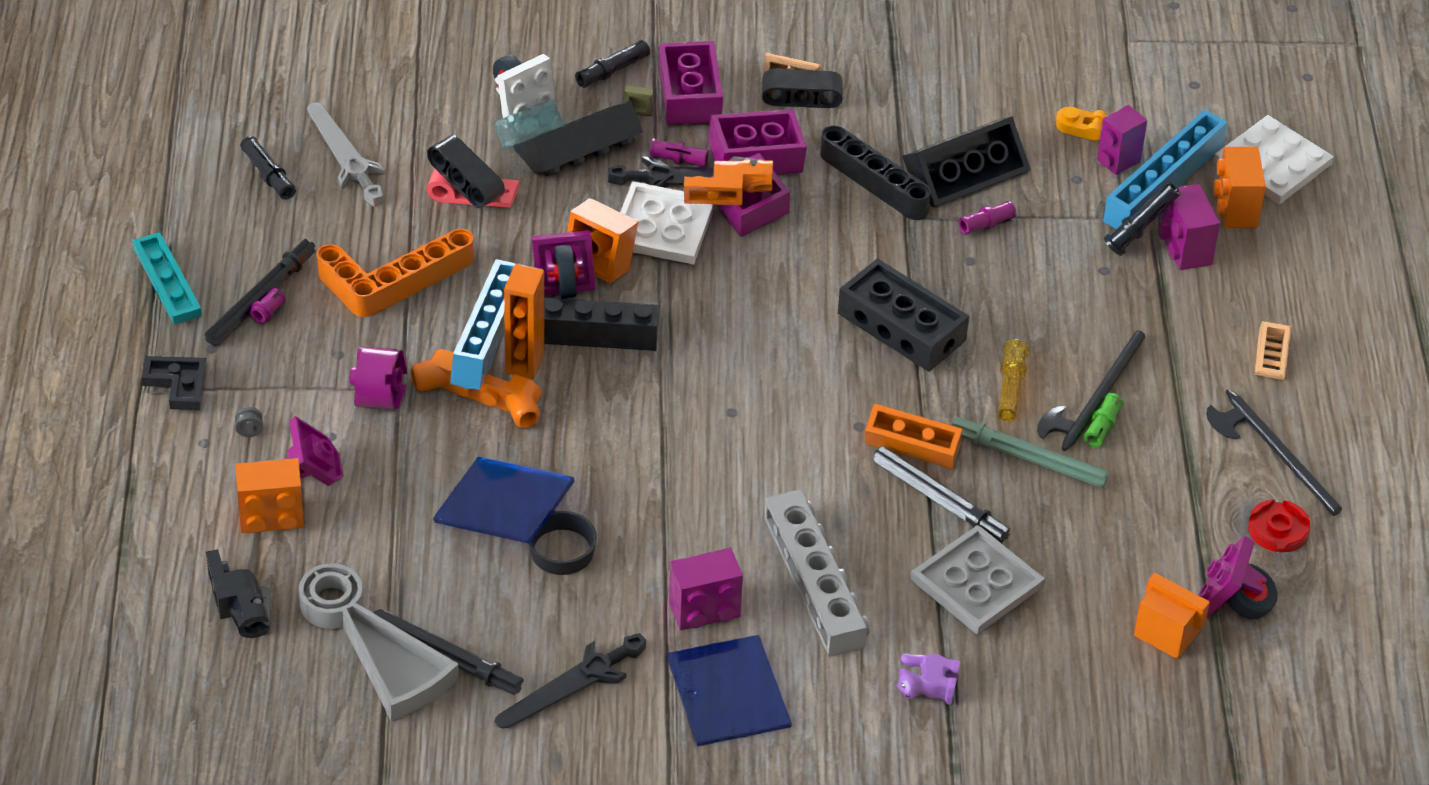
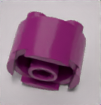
(379, 378)

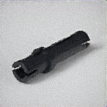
(603, 68)
(273, 174)

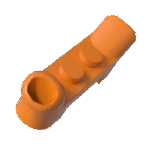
(517, 396)

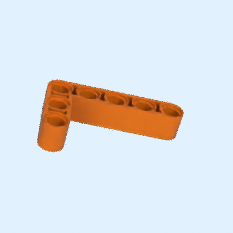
(396, 280)

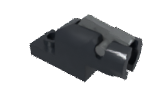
(239, 597)

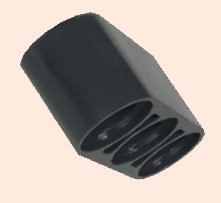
(802, 88)
(465, 171)

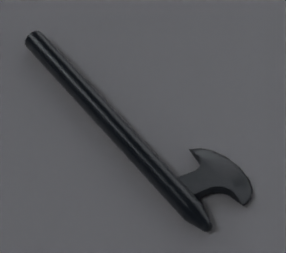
(1053, 419)
(1224, 424)

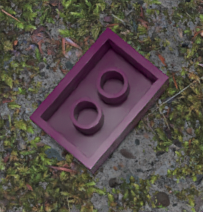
(689, 82)
(770, 133)

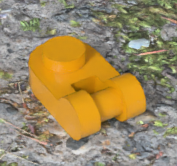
(1080, 122)

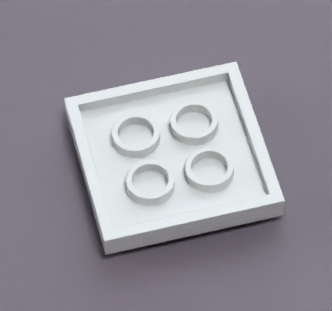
(1285, 157)
(665, 223)

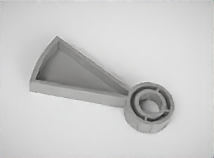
(398, 665)

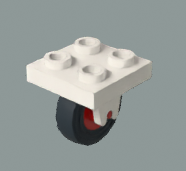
(524, 83)

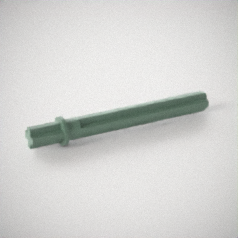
(1030, 452)

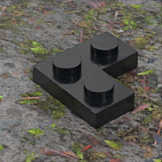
(182, 374)

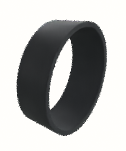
(565, 521)

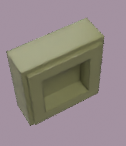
(641, 99)

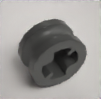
(248, 415)

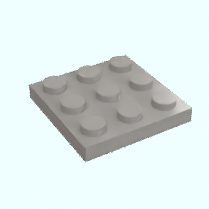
(977, 579)

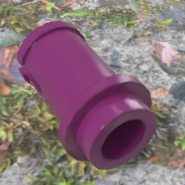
(263, 310)

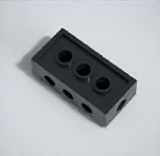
(903, 314)

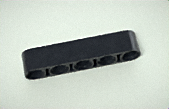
(875, 172)

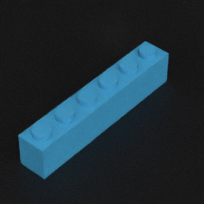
(1172, 163)
(483, 331)

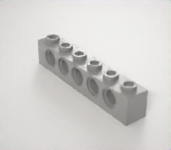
(816, 573)

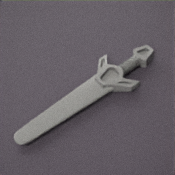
(352, 164)

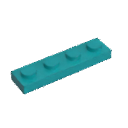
(167, 278)

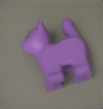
(936, 678)

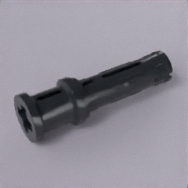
(1133, 226)

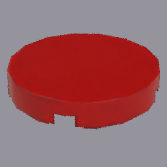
(1279, 526)

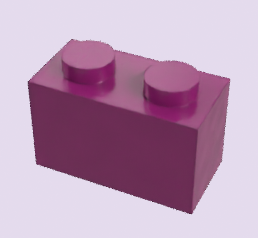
(1122, 139)

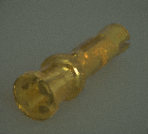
(1012, 370)

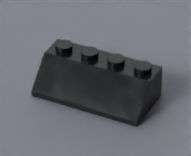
(581, 138)
(969, 160)
(601, 324)

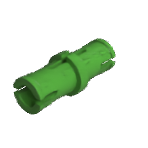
(1103, 420)

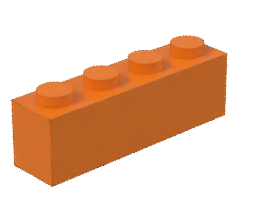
(524, 321)

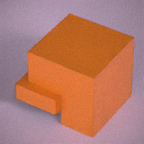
(1170, 616)

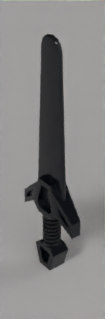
(657, 173)
(592, 669)

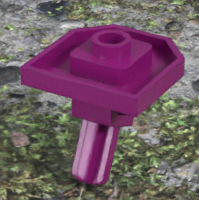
(314, 452)

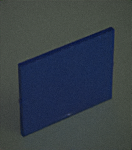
(504, 500)
(728, 690)

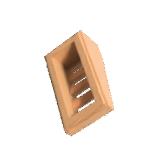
(1273, 332)

